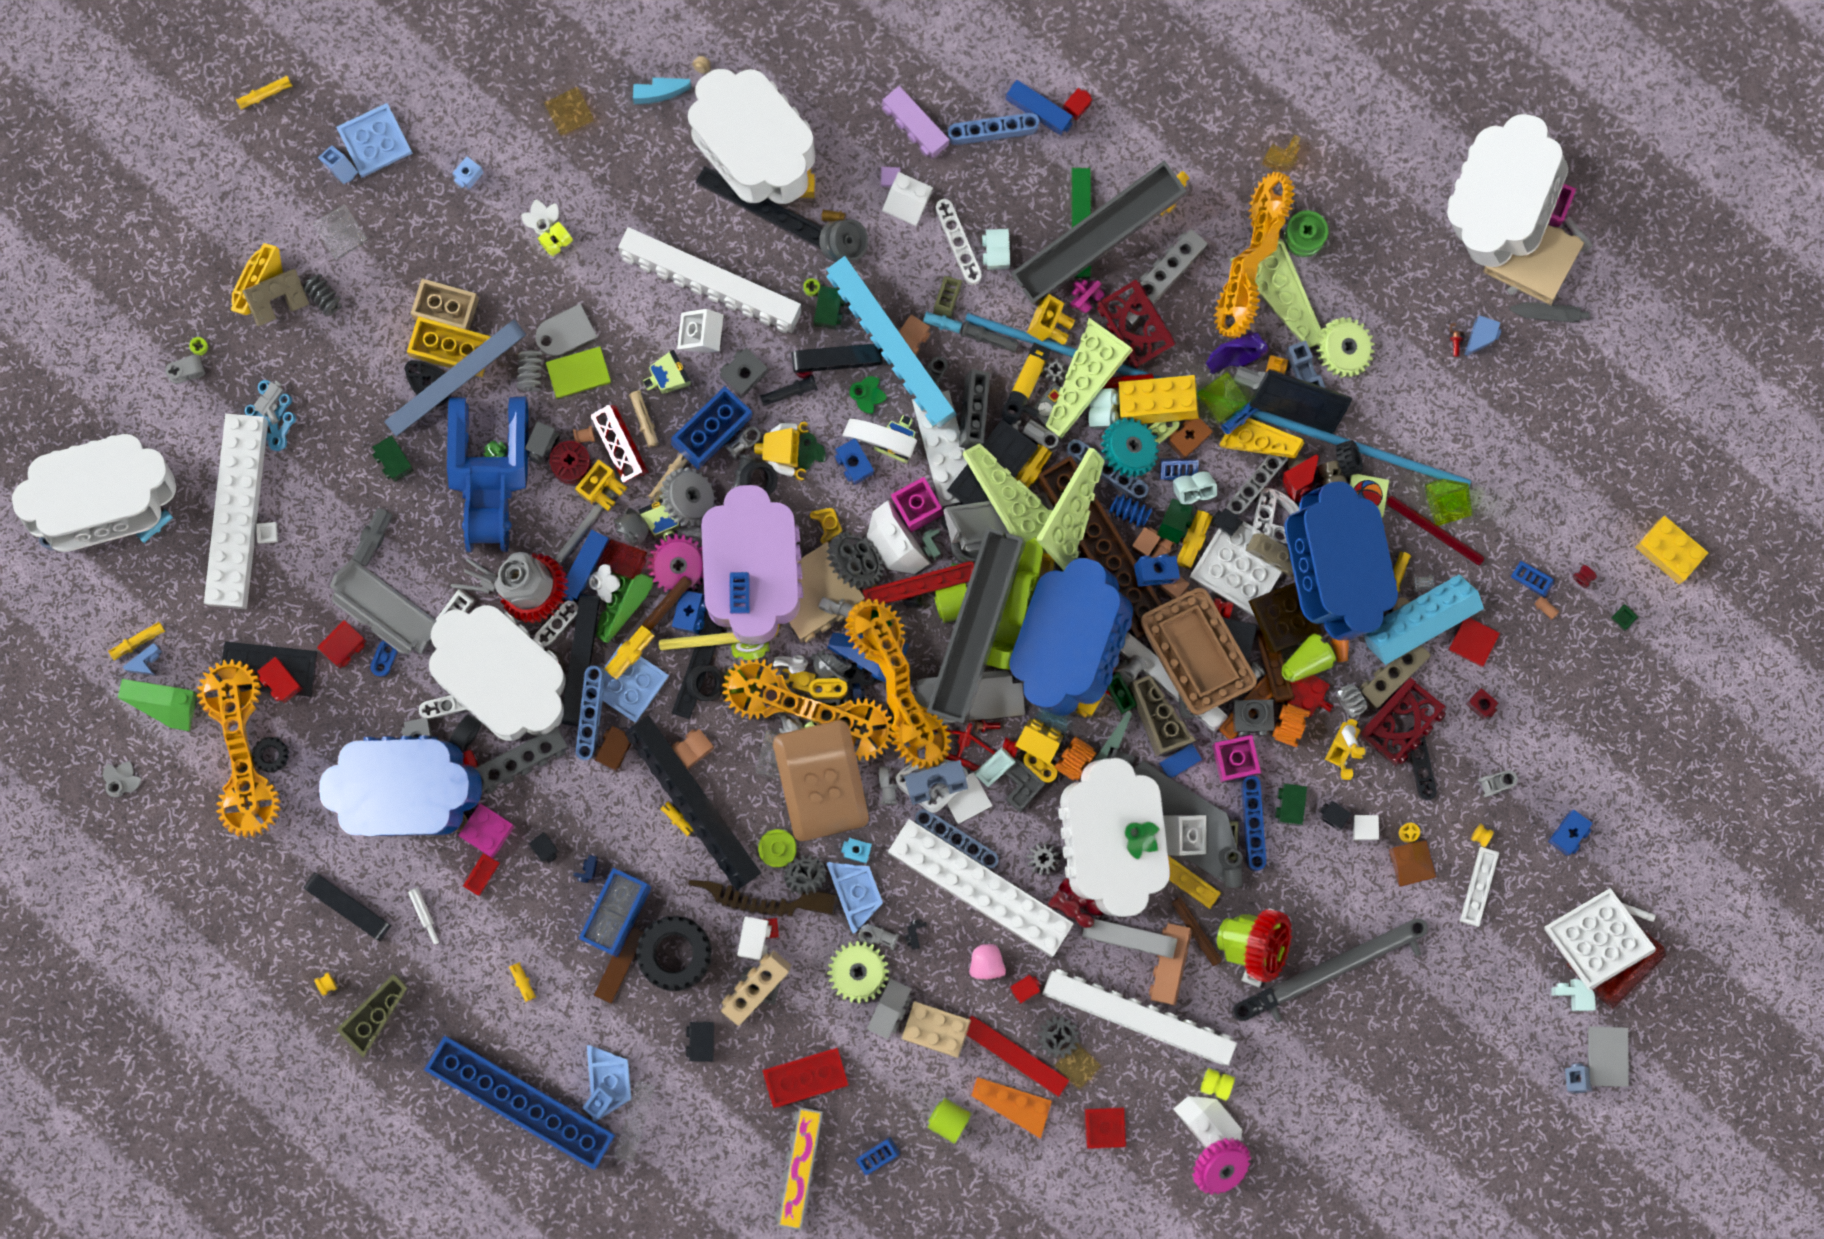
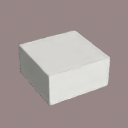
(1366, 827)

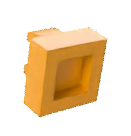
(1277, 364)

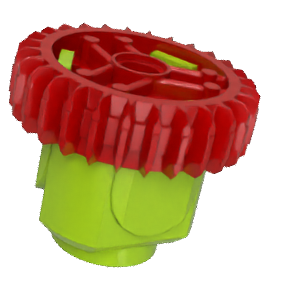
(1257, 942)

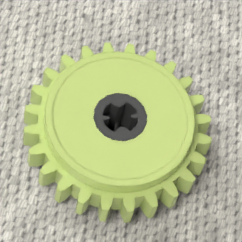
(1346, 358)
(871, 966)

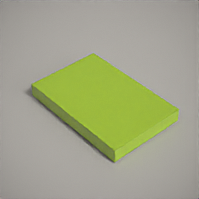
(578, 372)

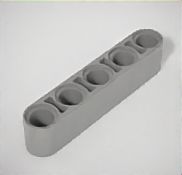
(1256, 487)
(1131, 938)

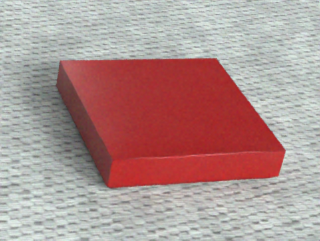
(1473, 641)
(1105, 1128)

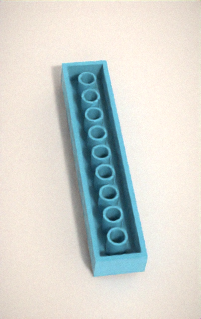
(889, 339)

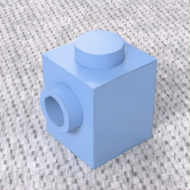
(467, 173)

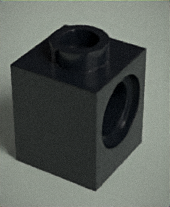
(1334, 815)
(544, 848)

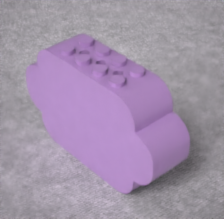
(755, 539)

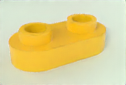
(828, 688)
(1039, 768)

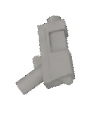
(267, 402)

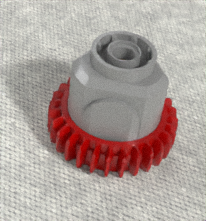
(531, 586)

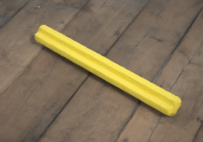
(697, 641)

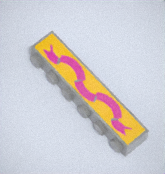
(800, 1168)

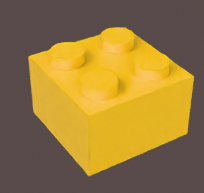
(1040, 740)

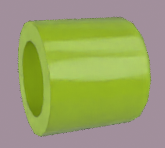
(949, 602)
(948, 1120)

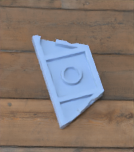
(856, 892)
(612, 1072)

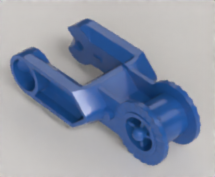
(487, 480)

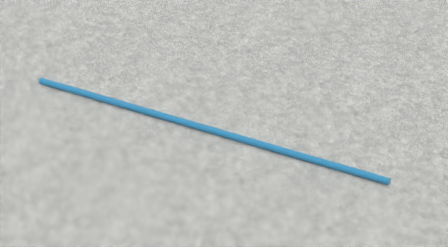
(1259, 414)

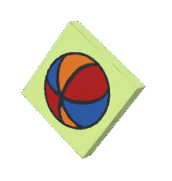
(1371, 488)

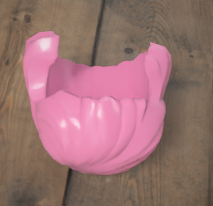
(987, 962)

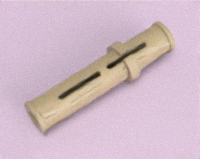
(647, 426)
(678, 463)

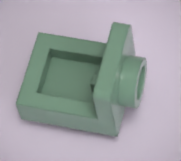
(930, 548)

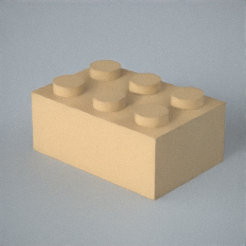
(445, 304)
(936, 1029)

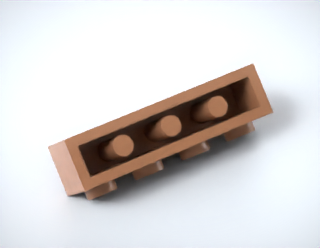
(1170, 970)

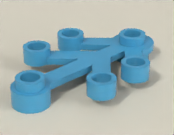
(275, 432)

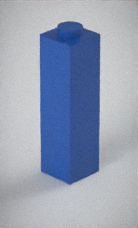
(1033, 102)
(585, 565)

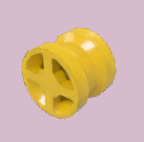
(1413, 832)
(1482, 835)
(326, 984)

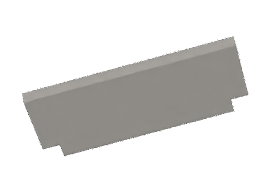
(969, 522)
(381, 608)
(995, 697)

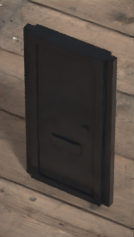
(1300, 401)
(1011, 452)
(297, 661)

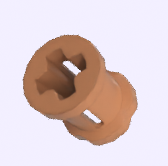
(584, 435)

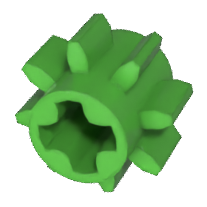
(495, 449)

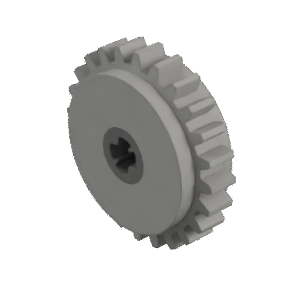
(687, 496)

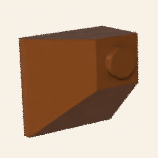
(1412, 863)

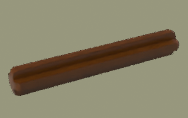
(664, 606)
(1197, 932)

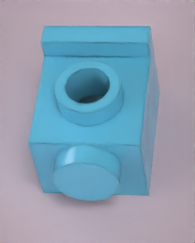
(863, 854)

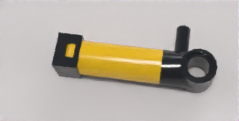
(1025, 384)

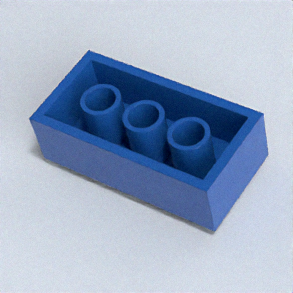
(711, 428)

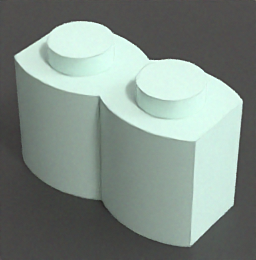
(997, 249)
(1104, 409)
(1195, 487)

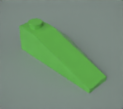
(623, 604)
(164, 703)

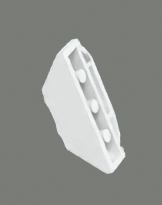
(895, 541)
(1208, 1120)

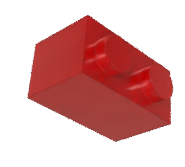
(279, 680)

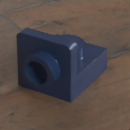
(859, 693)
(589, 867)

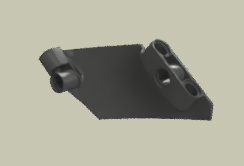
(1219, 835)

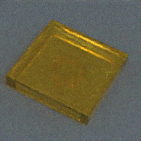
(569, 111)

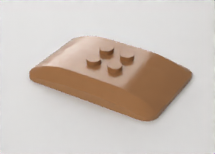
(1198, 651)
(821, 780)

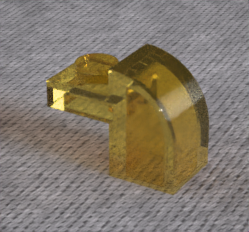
(1280, 159)

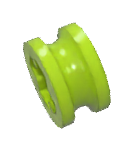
(807, 290)
(194, 341)

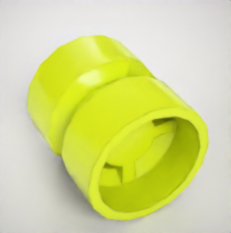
(561, 236)
(1217, 1084)

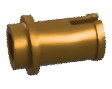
(828, 215)

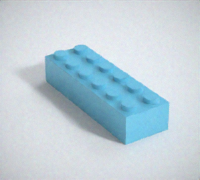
(1424, 619)

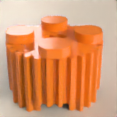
(1291, 724)
(1075, 759)

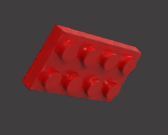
(805, 1077)

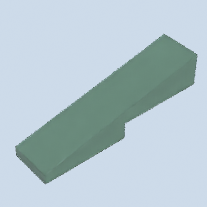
(1115, 739)

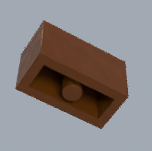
(613, 749)

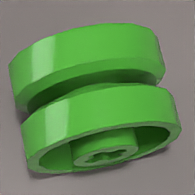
(1315, 229)

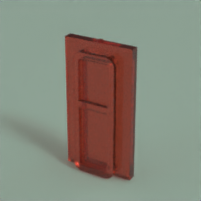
(623, 559)

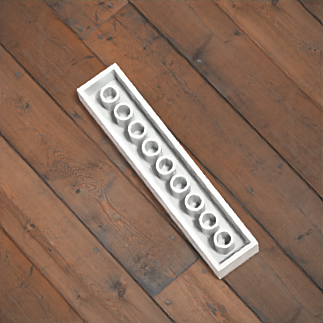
(709, 280)
(236, 511)
(980, 888)
(1139, 1018)

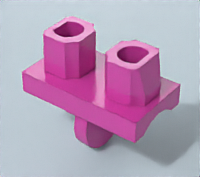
(1080, 301)

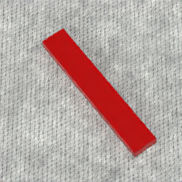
(920, 584)
(1016, 1056)

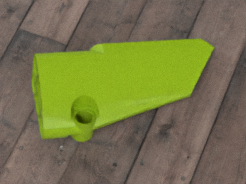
(1016, 605)

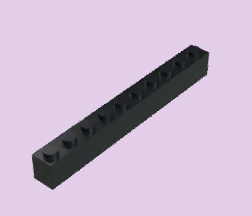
(692, 803)

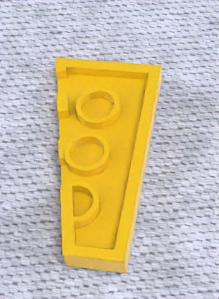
(1262, 439)

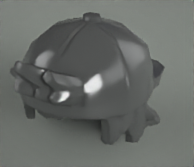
(632, 527)
(830, 666)

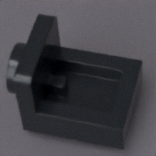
(1226, 522)
(911, 938)

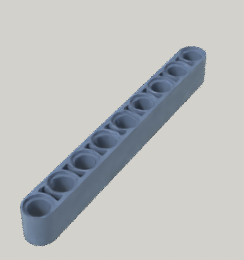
(455, 377)

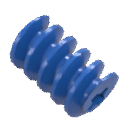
(1130, 510)

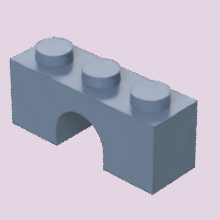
(1301, 363)
(950, 775)

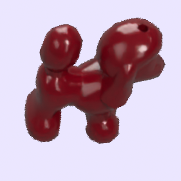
(1073, 903)

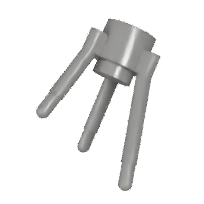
(487, 580)

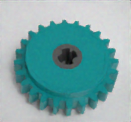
(1130, 447)

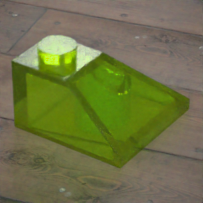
(1222, 397)
(1448, 500)

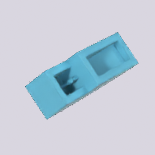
(660, 90)

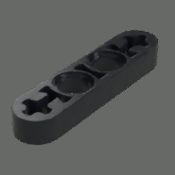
(1422, 763)

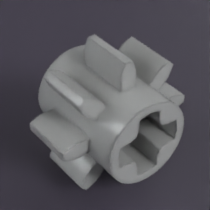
(1050, 373)

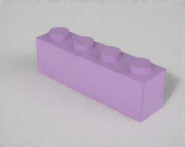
(914, 122)

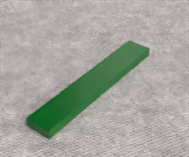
(1081, 202)

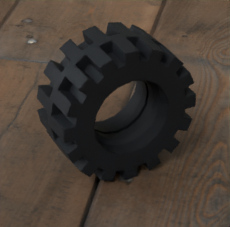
(1349, 458)
(258, 754)

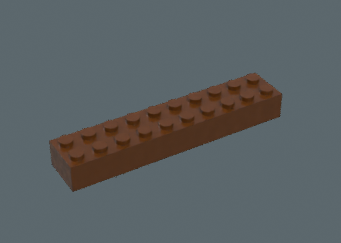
(1103, 544)

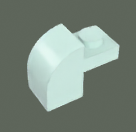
(1581, 997)

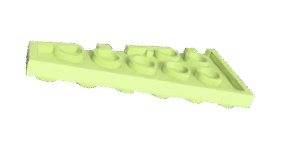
(1285, 295)
(1089, 371)
(1012, 500)
(1070, 516)

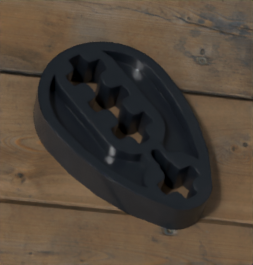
(427, 371)

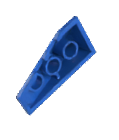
(840, 645)

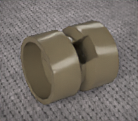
(1330, 472)

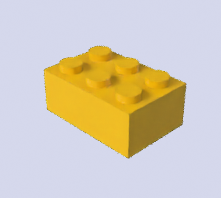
(1671, 550)

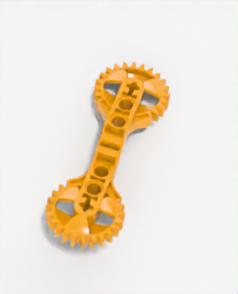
(1241, 289)
(876, 635)
(804, 707)
(238, 748)

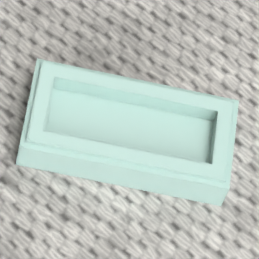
(995, 767)

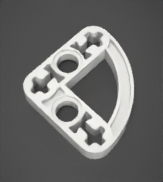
(1270, 529)
(933, 792)

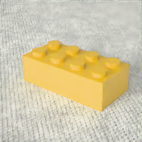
(443, 343)
(1159, 399)

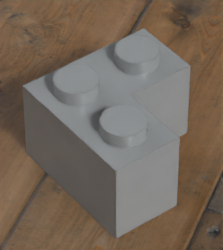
(890, 1009)

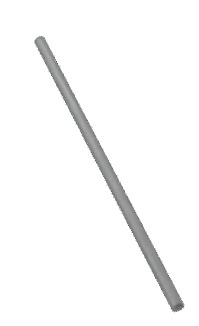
(574, 539)

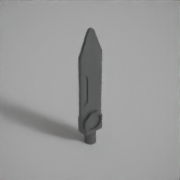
(1550, 312)

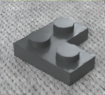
(1027, 787)

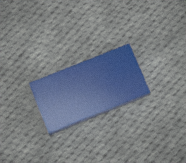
(1180, 761)

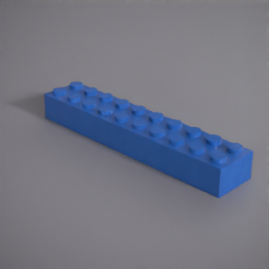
(520, 1102)

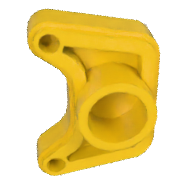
(829, 523)

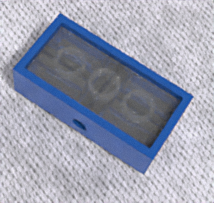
(615, 912)

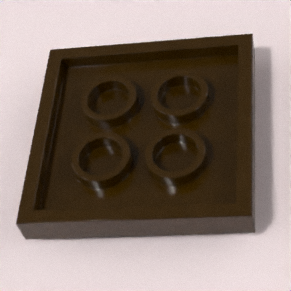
(1282, 618)

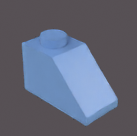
(338, 164)
(1482, 334)

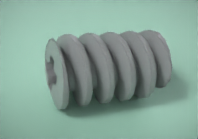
(527, 370)

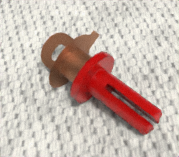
(1456, 339)
(982, 725)

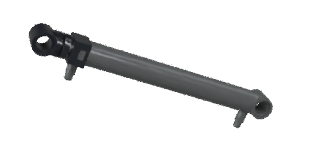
(1330, 969)

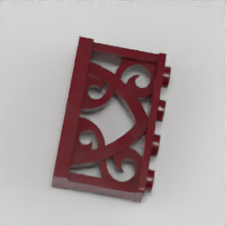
(1138, 296)
(1403, 695)

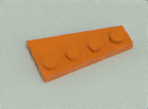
(1018, 1106)

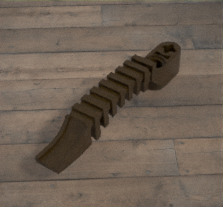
(815, 902)

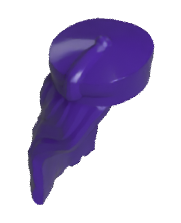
(1237, 352)

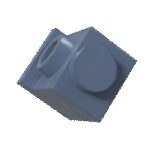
(1572, 1075)

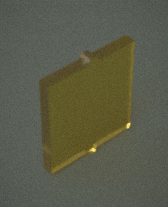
(1078, 1066)

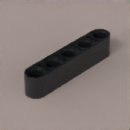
(836, 358)
(347, 906)

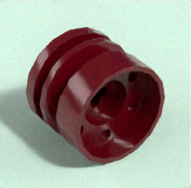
(570, 474)

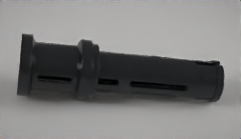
(798, 388)

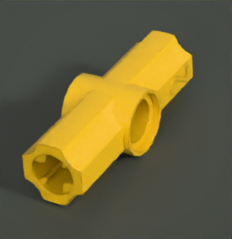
(1033, 467)
(1194, 539)
(629, 652)

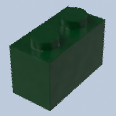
(828, 308)
(392, 458)
(1175, 521)
(1291, 804)

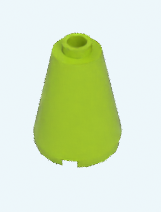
(1309, 659)

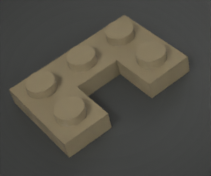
(282, 284)

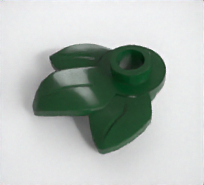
(809, 453)

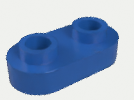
(384, 658)

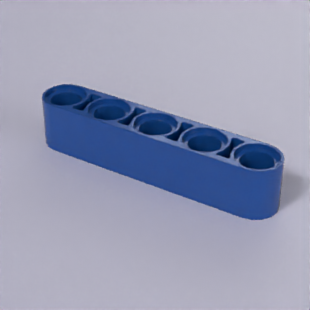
(1257, 814)

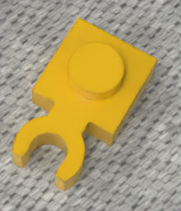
(800, 680)

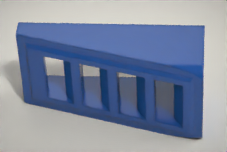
(1171, 476)
(739, 576)
(1529, 584)
(892, 1147)

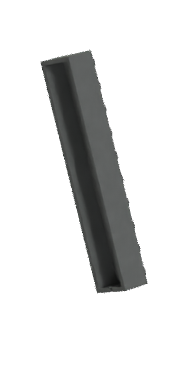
(1099, 233)
(976, 626)

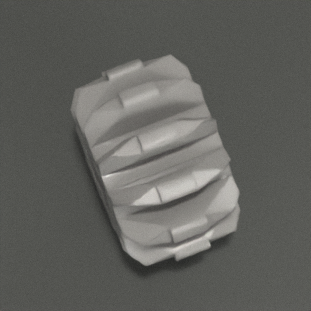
(1352, 700)
(1047, 864)

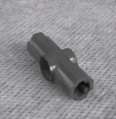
(372, 537)

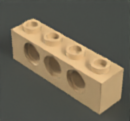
(740, 1011)

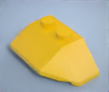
(260, 267)

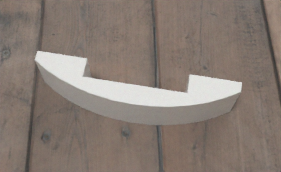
(880, 436)

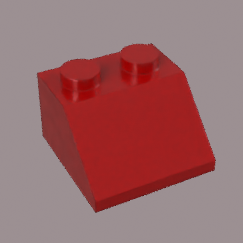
(1300, 479)
(342, 644)

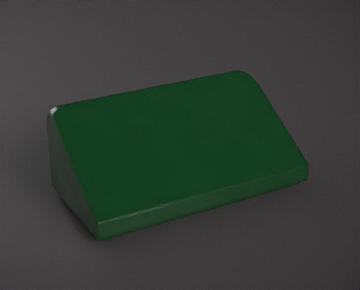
(1120, 694)

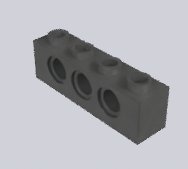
(974, 408)

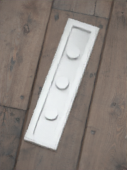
(1479, 887)

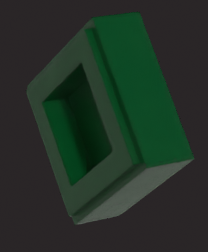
(1624, 617)

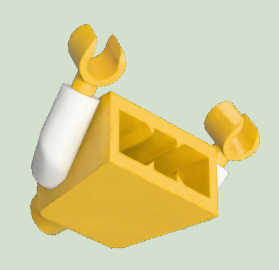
(782, 447)
(1343, 744)

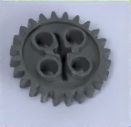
(855, 560)

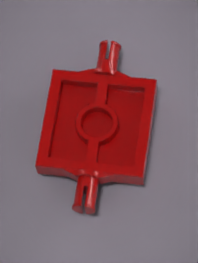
(1310, 694)

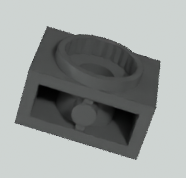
(743, 361)
(542, 443)
(1245, 725)

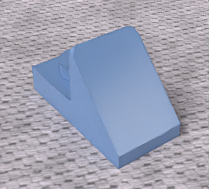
(139, 663)
(599, 1101)

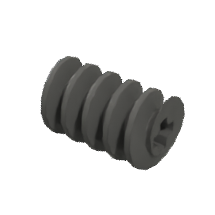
(322, 296)

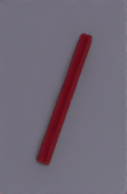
(1435, 530)

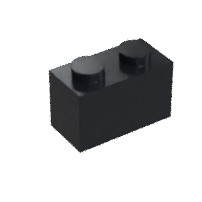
(701, 1042)

